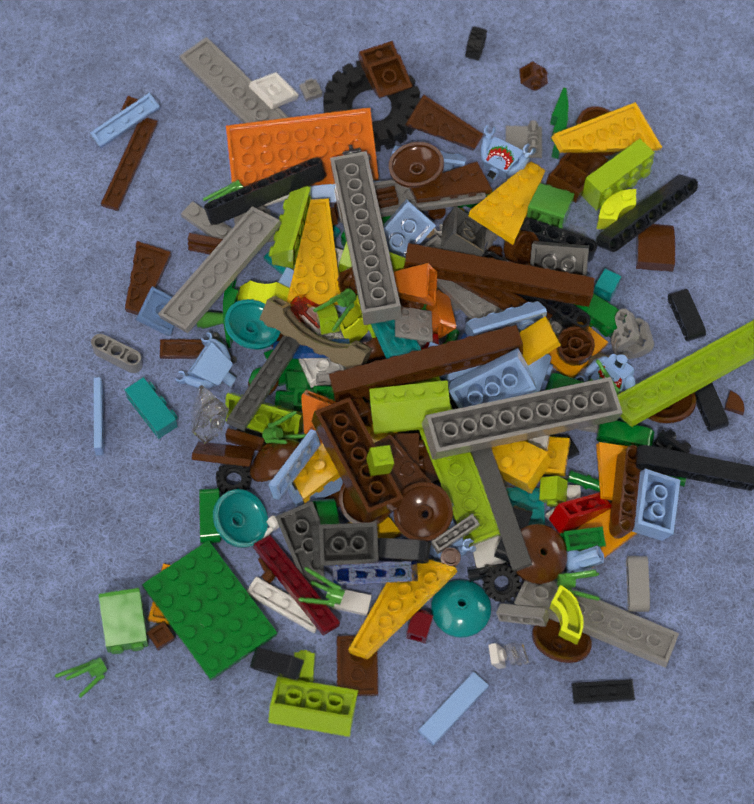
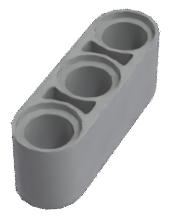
(112, 346)
(638, 581)

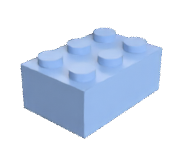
(406, 227)
(656, 505)

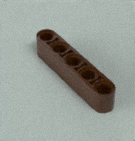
(624, 494)

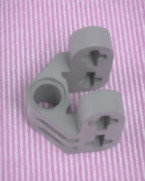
(631, 345)

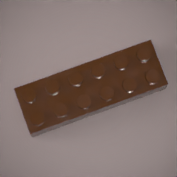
(348, 447)

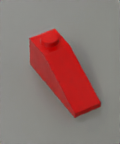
(578, 511)

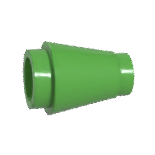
(210, 319)

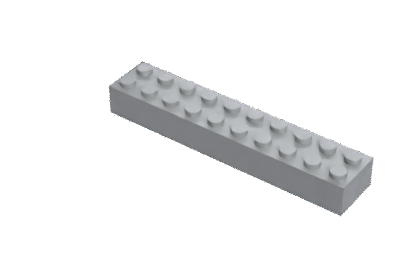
(365, 238)
(521, 418)

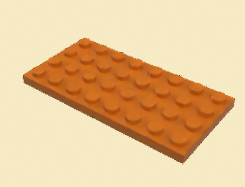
(278, 144)

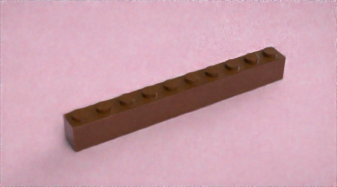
(503, 275)
(425, 363)

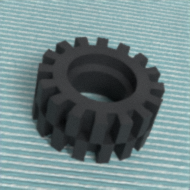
(476, 43)
(227, 469)
(509, 592)

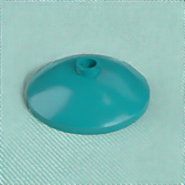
(245, 316)
(249, 517)
(456, 619)

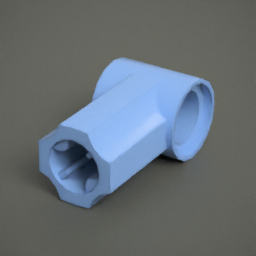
(581, 560)

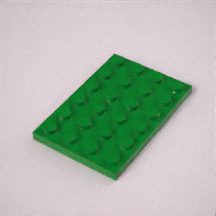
(209, 610)

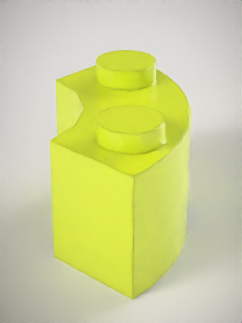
(616, 207)
(262, 292)
(352, 325)
(569, 615)

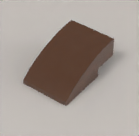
(384, 69)
(573, 170)
(656, 248)

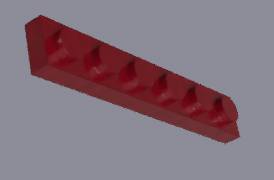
(295, 584)

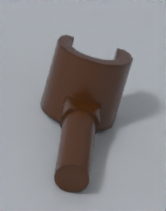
(268, 576)

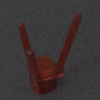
(299, 306)

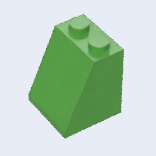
(550, 205)
(123, 620)

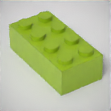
(618, 174)

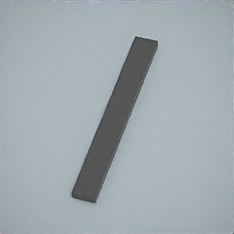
(263, 382)
(502, 509)

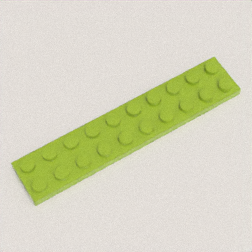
(687, 375)
(465, 489)

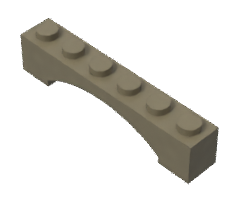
(279, 316)

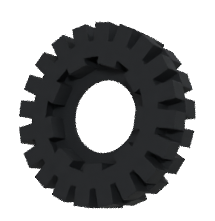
(347, 85)

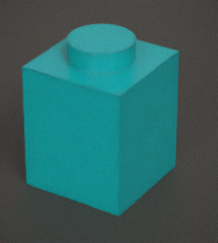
(607, 285)

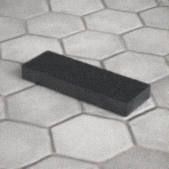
(603, 691)

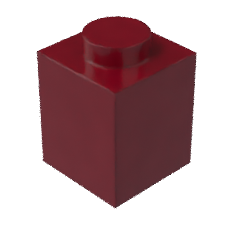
(420, 626)

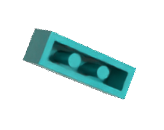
(151, 407)

